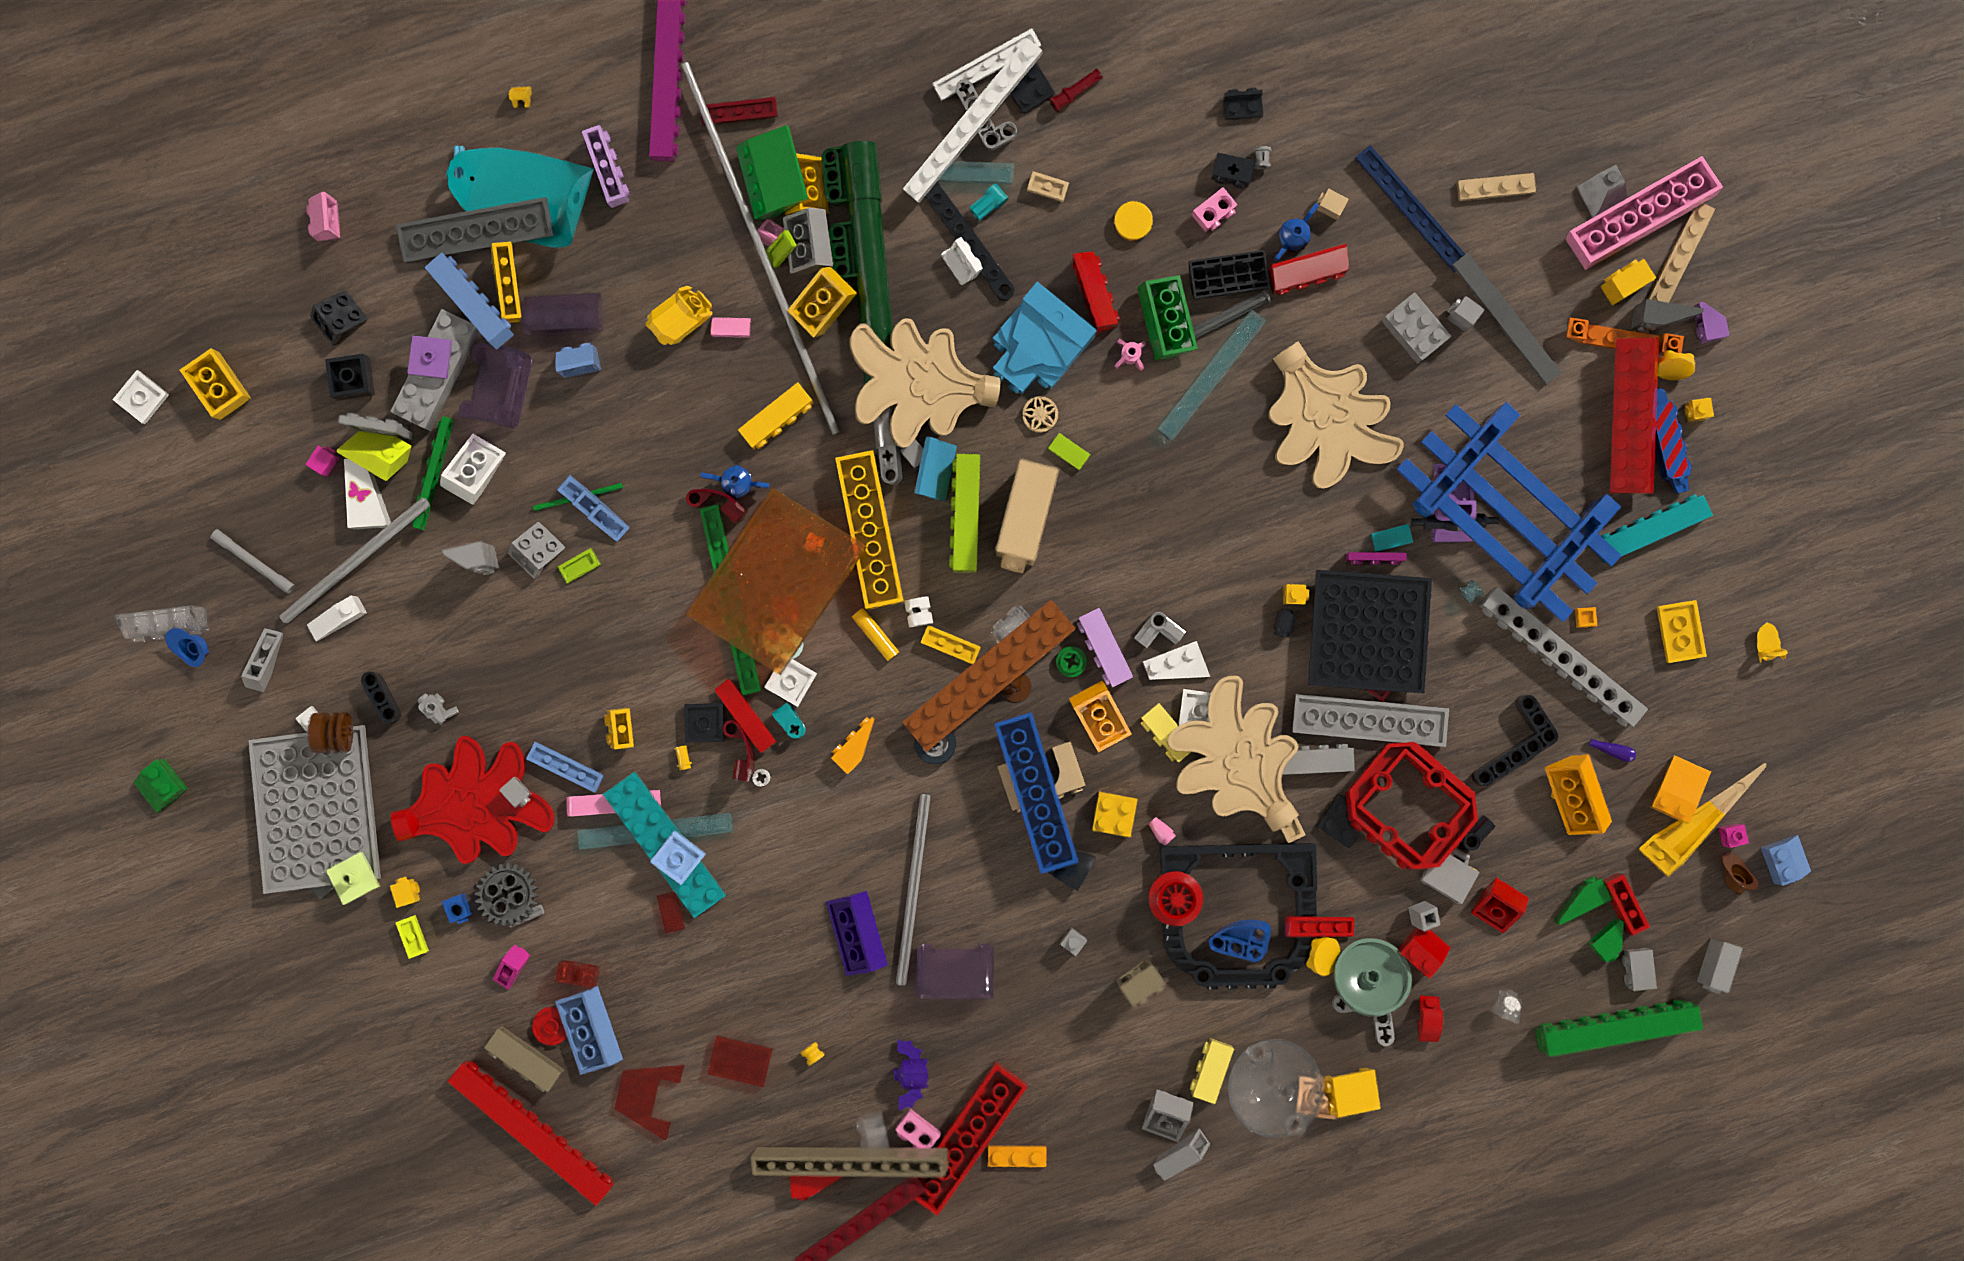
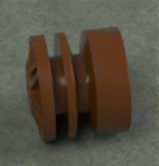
(330, 732)

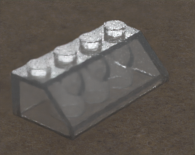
(158, 622)

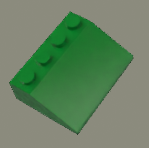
(771, 173)

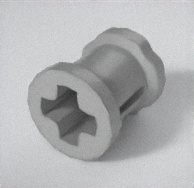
(1262, 164)

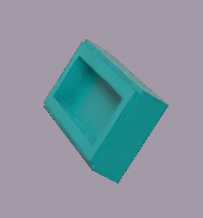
(1391, 538)

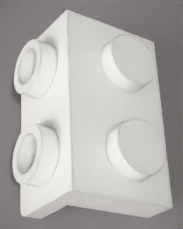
(962, 261)

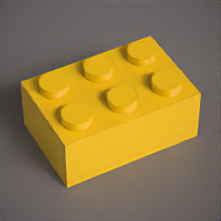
(821, 301)
(215, 384)

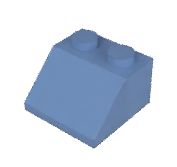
(577, 360)
(1786, 860)

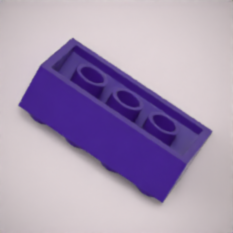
(856, 933)

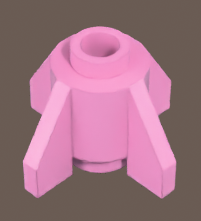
(1126, 357)

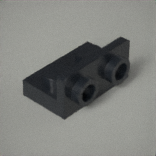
(1243, 104)

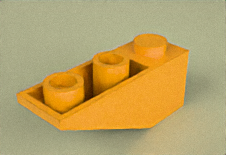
(852, 752)

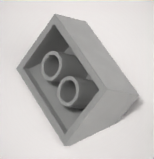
(475, 556)

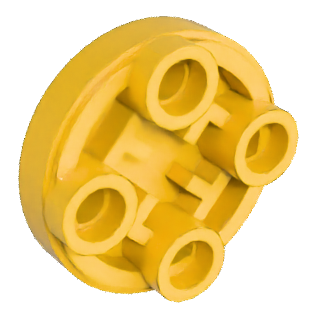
(1133, 220)
(1675, 365)
(1323, 955)

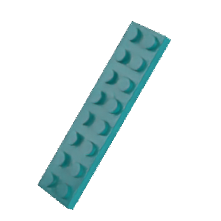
(651, 829)

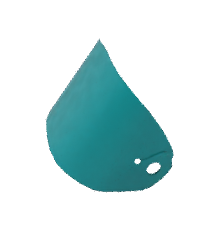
(518, 176)

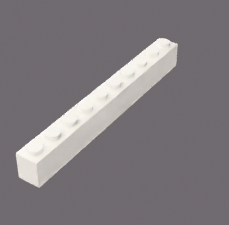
(973, 120)

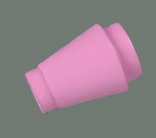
(1162, 832)

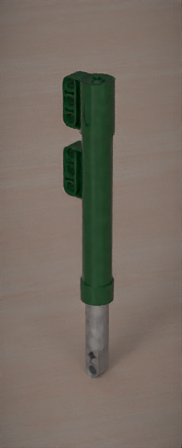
(865, 260)

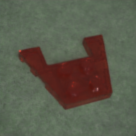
(639, 1092)

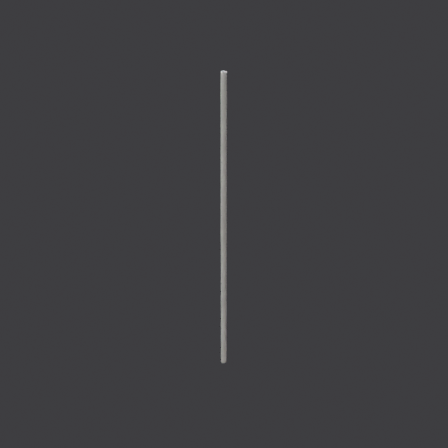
(760, 248)

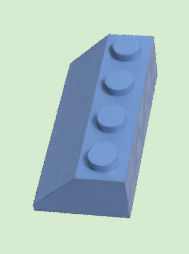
(589, 1030)

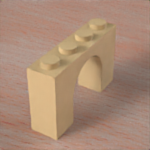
(1068, 780)

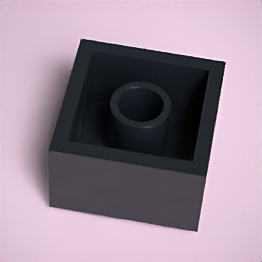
(349, 376)

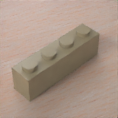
(524, 1059)

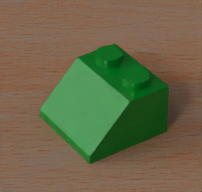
(159, 784)

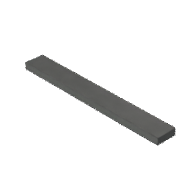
(1506, 318)

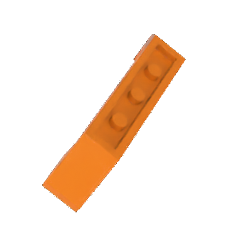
(1600, 336)

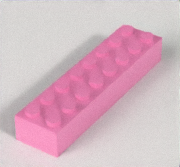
(1643, 212)

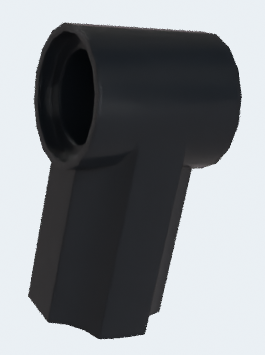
(1478, 833)

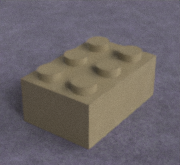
(1140, 983)

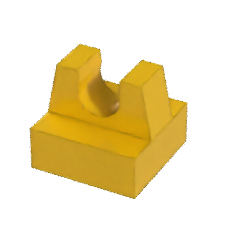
(520, 93)

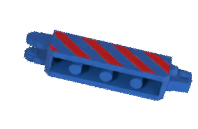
(1669, 446)

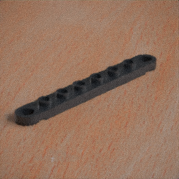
(960, 228)

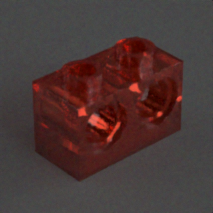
(577, 973)

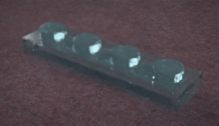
(979, 173)

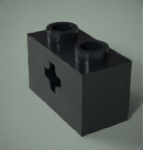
(1242, 168)

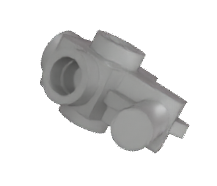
(432, 708)

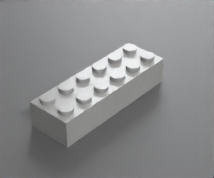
(423, 396)

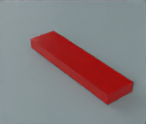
(1319, 926)

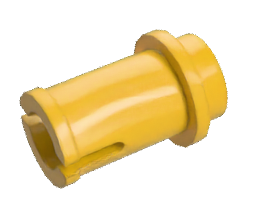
(682, 757)

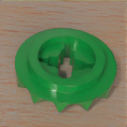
(1074, 670)

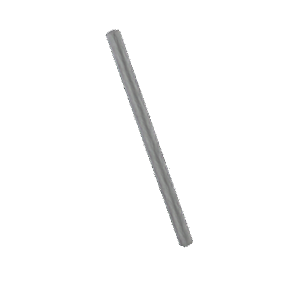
(353, 561)
(913, 887)

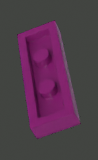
(1375, 558)

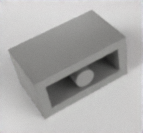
(1464, 313)
(1639, 969)

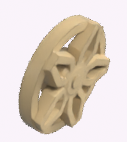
(1040, 414)

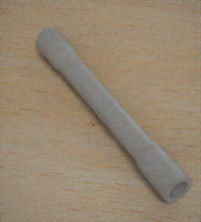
(277, 579)

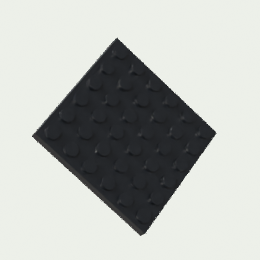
(1369, 631)

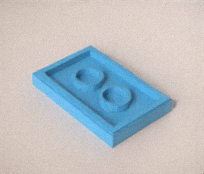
(935, 469)

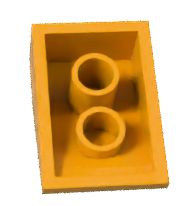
(1100, 716)
(1680, 790)

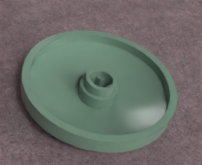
(1372, 977)

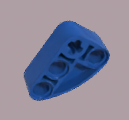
(1245, 934)

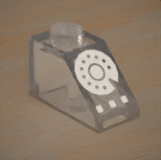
(1508, 1006)

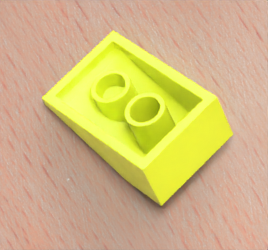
(376, 453)

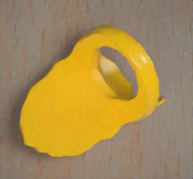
(1769, 643)

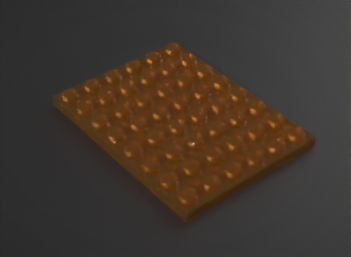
(776, 581)

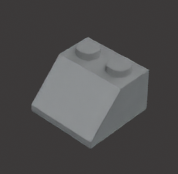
(1167, 1115)

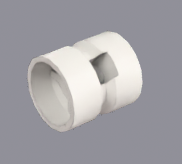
(922, 618)

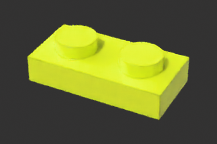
(412, 936)

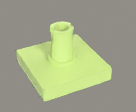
(352, 878)

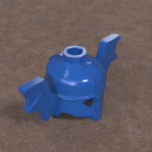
(1295, 242)
(741, 487)

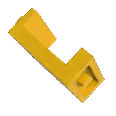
(1352, 1093)

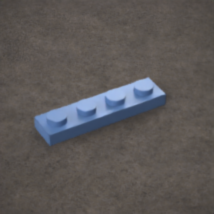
(565, 767)

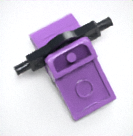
(1441, 526)

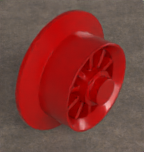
(1175, 898)

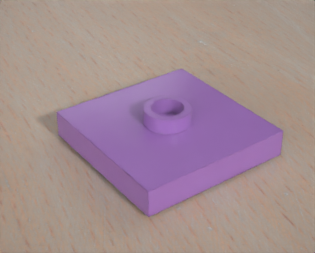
(429, 357)

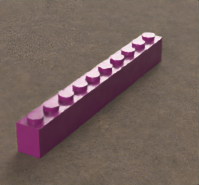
(666, 80)

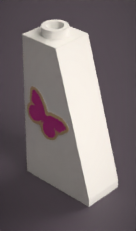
(363, 499)

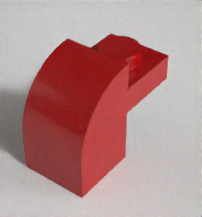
(1430, 1019)

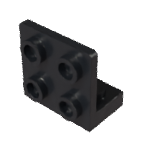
(337, 316)

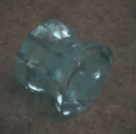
(1471, 591)

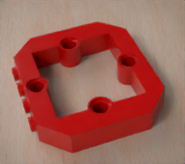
(1453, 830)

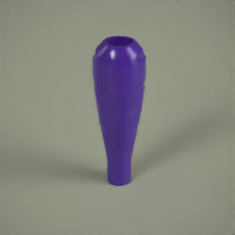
(1617, 751)

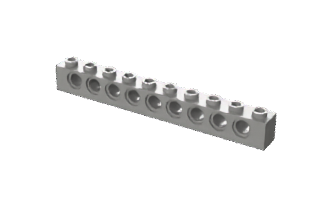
(1633, 708)

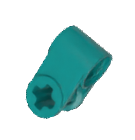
(787, 718)

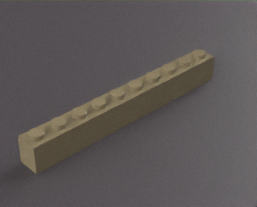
(850, 1161)

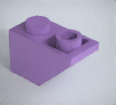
(1710, 324)

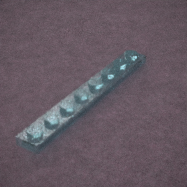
(1212, 375)
(687, 826)

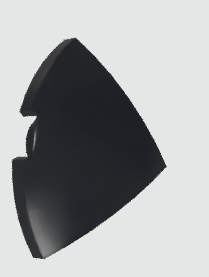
(1074, 874)

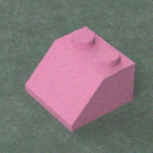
(323, 217)

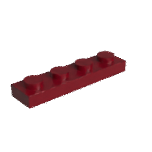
(742, 110)

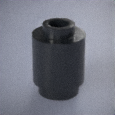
(1284, 623)

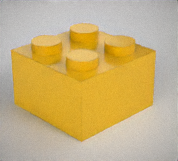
(1627, 280)
(1114, 814)

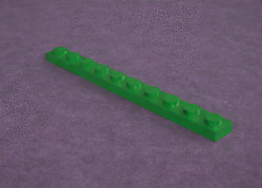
(718, 550)

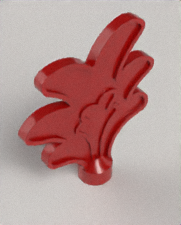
(469, 804)

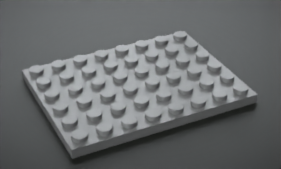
(311, 810)

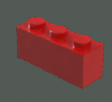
(1626, 904)

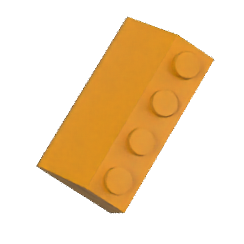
(1578, 795)

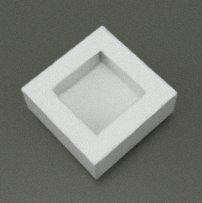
(304, 718)

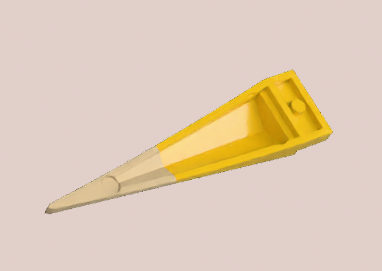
(1678, 841)

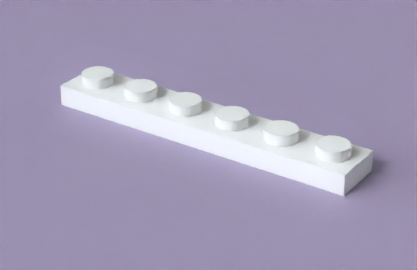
(982, 66)

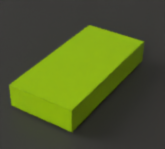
(781, 248)
(1069, 451)
(579, 565)

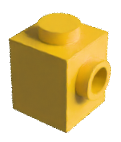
(1699, 409)
(1295, 594)
(405, 891)

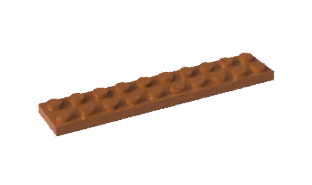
(989, 675)

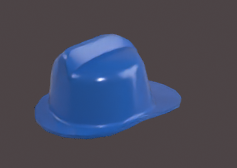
(188, 647)

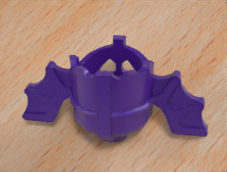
(911, 1074)

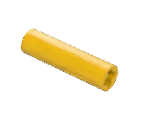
(875, 634)

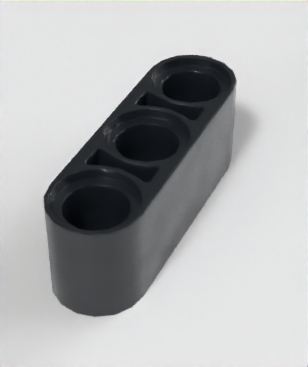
(388, 702)

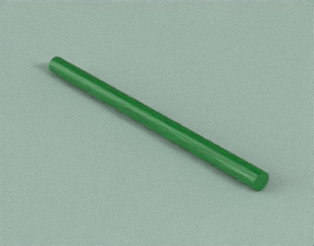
(565, 500)

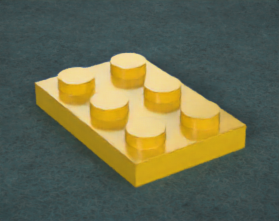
(1681, 631)

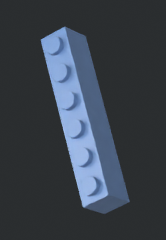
(469, 301)

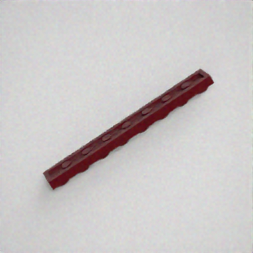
(864, 1220)

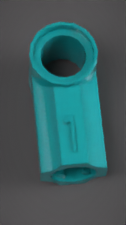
(992, 199)

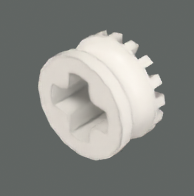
(759, 783)

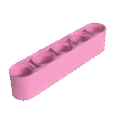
(594, 804)

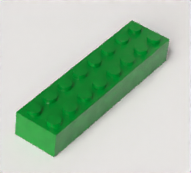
(1618, 1028)

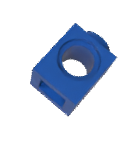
(449, 905)

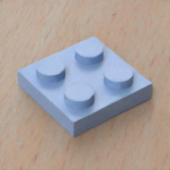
(677, 857)

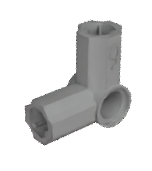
(1167, 628)

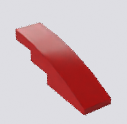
(745, 715)

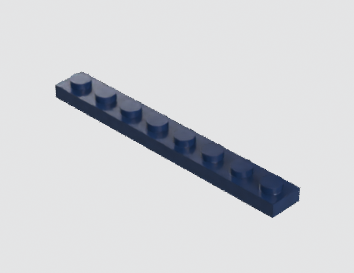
(1409, 206)

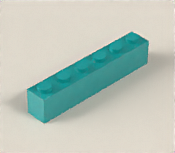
(1659, 525)

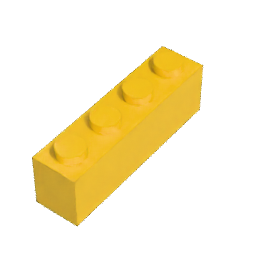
(505, 281)
(776, 416)

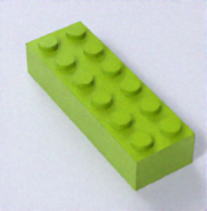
(966, 513)

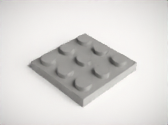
(374, 425)

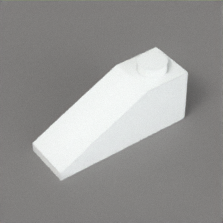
(337, 617)

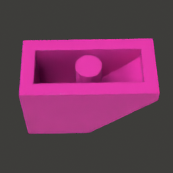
(511, 966)

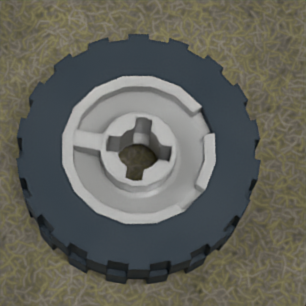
(940, 753)

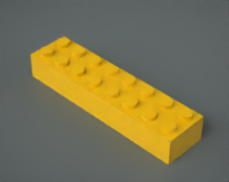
(870, 526)

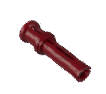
(1068, 94)

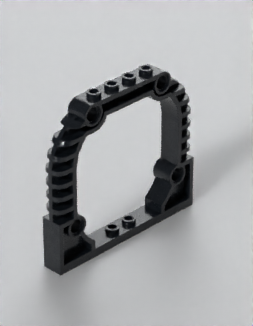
(1297, 860)

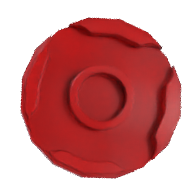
(548, 1026)

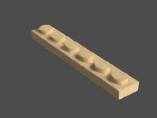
(1681, 253)

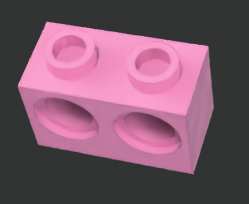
(1211, 207)
(921, 1127)

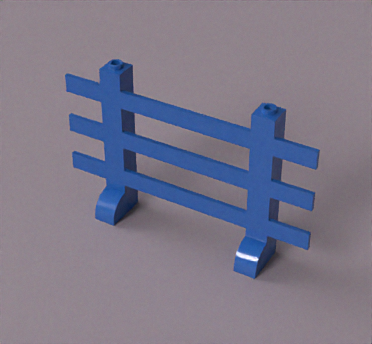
(1558, 557)

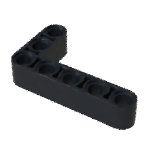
(1521, 747)

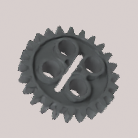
(500, 879)

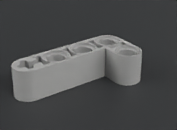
(990, 130)

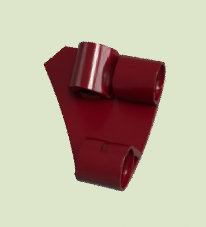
(731, 508)
(742, 769)

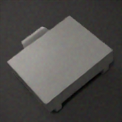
(1452, 877)

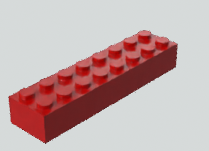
(1634, 416)
(972, 1132)

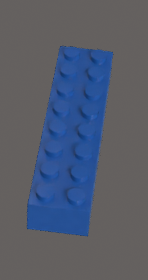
(1036, 793)

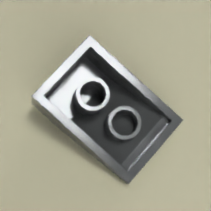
(1654, 315)

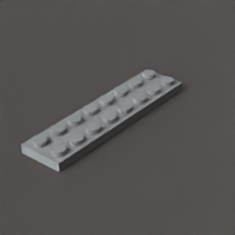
(1370, 720)

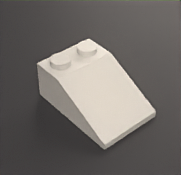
(472, 469)

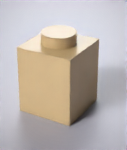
(1331, 203)

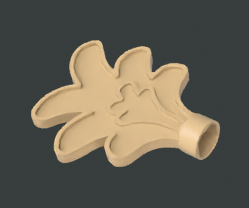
(918, 378)
(1329, 416)
(1239, 756)

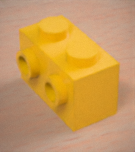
(619, 728)

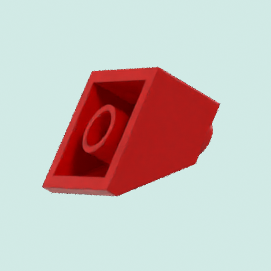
(1500, 905)
(1424, 951)

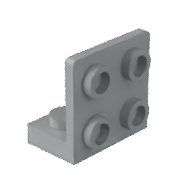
(535, 549)

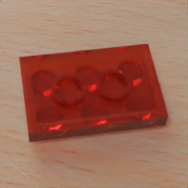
(740, 1061)

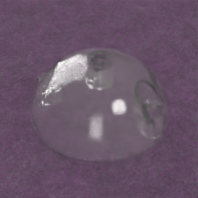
(1258, 1088)

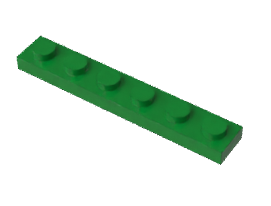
(434, 467)

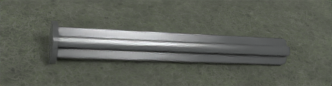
(1231, 313)

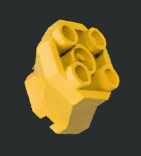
(679, 315)

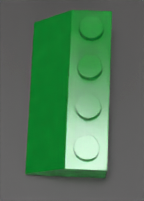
(1167, 317)

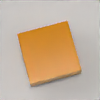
(1586, 617)

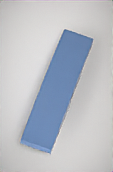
(593, 508)

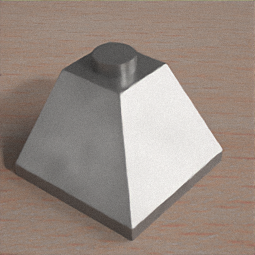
(1603, 191)

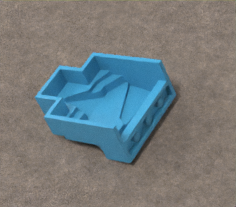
(1040, 341)

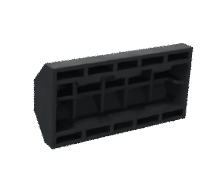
(1228, 274)

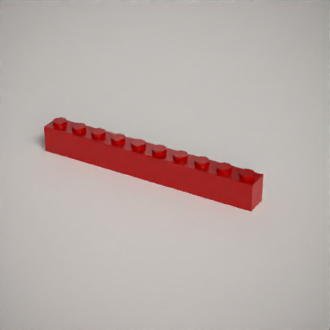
(531, 1132)

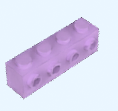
(605, 166)
(1105, 648)

